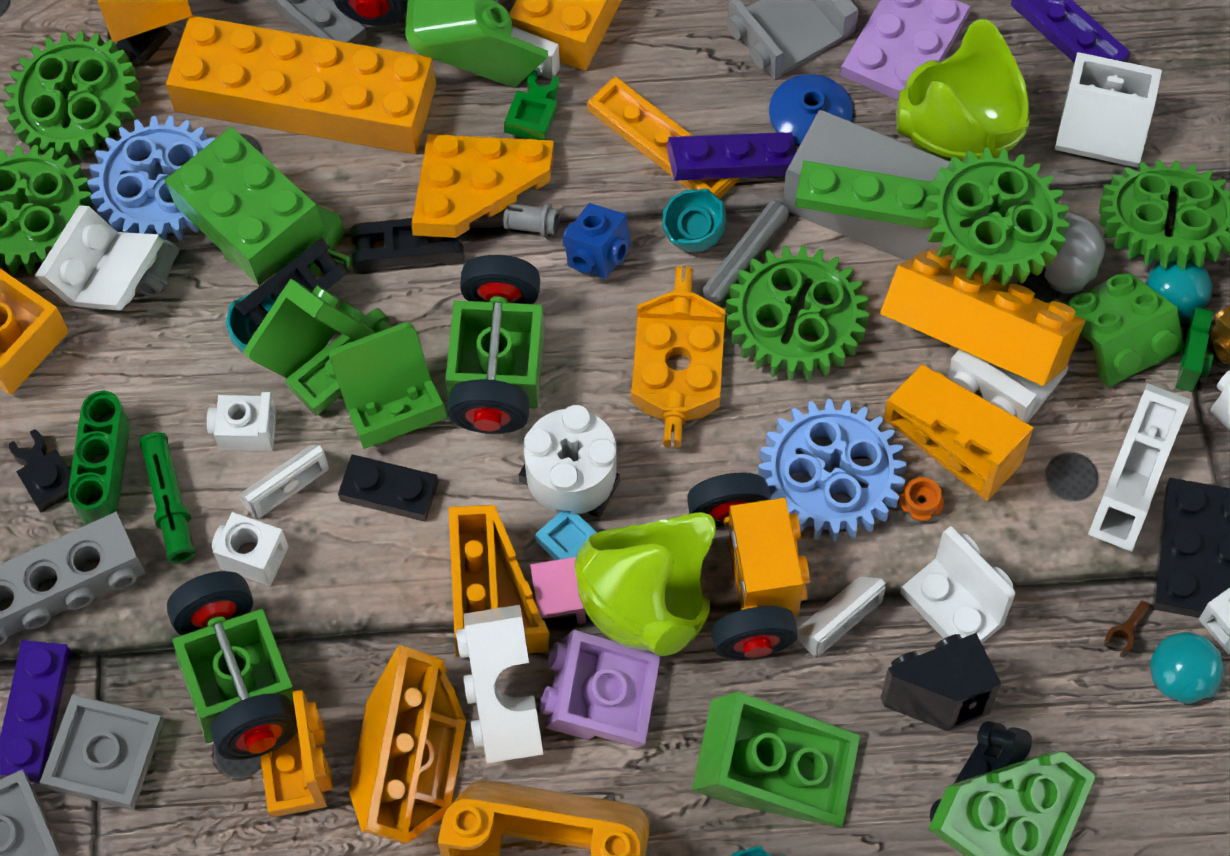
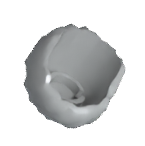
(1078, 258)

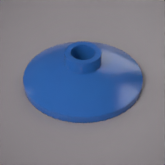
(789, 108)

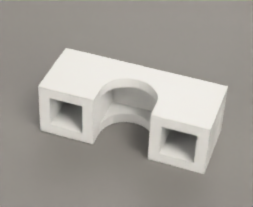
(505, 724)

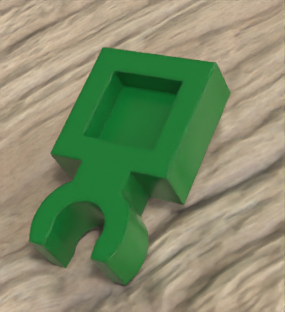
(533, 111)
(1195, 359)

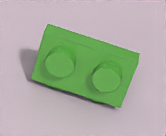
(1127, 326)
(301, 327)
(386, 385)

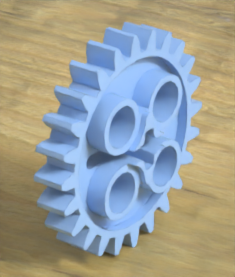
(122, 175)
(850, 438)

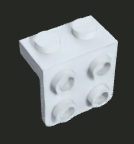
(1000, 387)

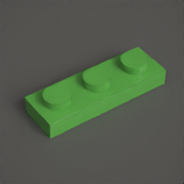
(862, 194)

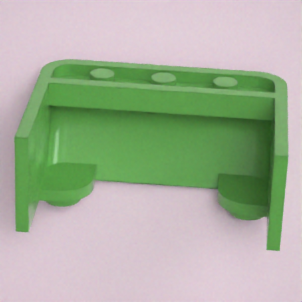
(472, 38)

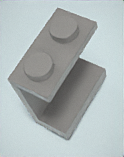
(790, 31)

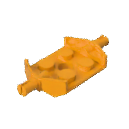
(678, 326)

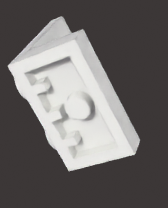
(96, 263)
(960, 590)

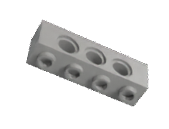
(63, 560)

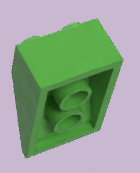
(775, 760)

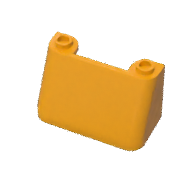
(494, 809)

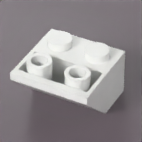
(1108, 109)

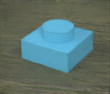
(564, 535)

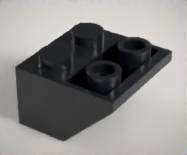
(943, 685)

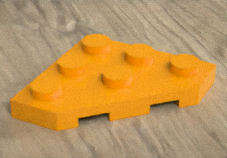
(474, 178)

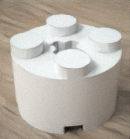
(570, 460)

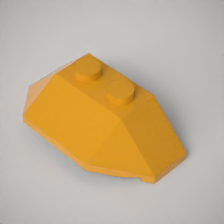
(407, 748)

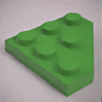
(1016, 808)

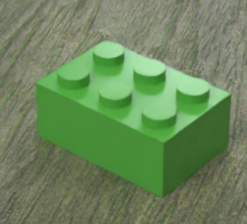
(245, 205)

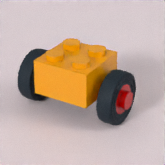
(764, 563)

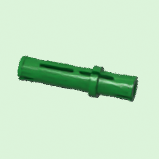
(175, 530)

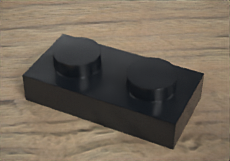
(388, 487)

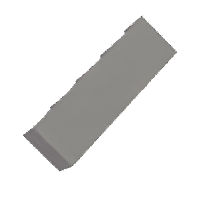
(856, 147)

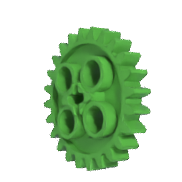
(72, 95)
(28, 209)
(1137, 209)
(995, 216)
(835, 324)

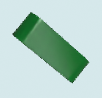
(96, 439)

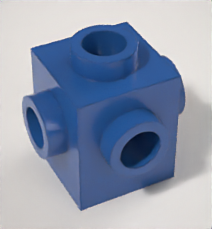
(597, 240)

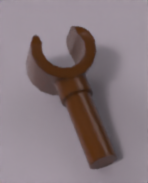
(1128, 627)

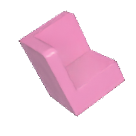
(557, 589)

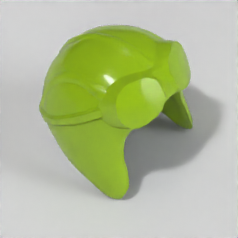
(967, 99)
(646, 582)

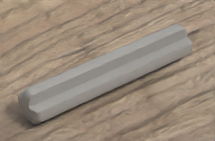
(749, 247)

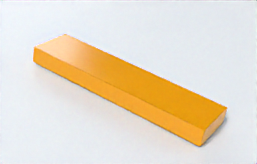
(646, 129)

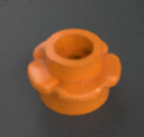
(924, 488)

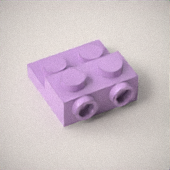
(600, 689)

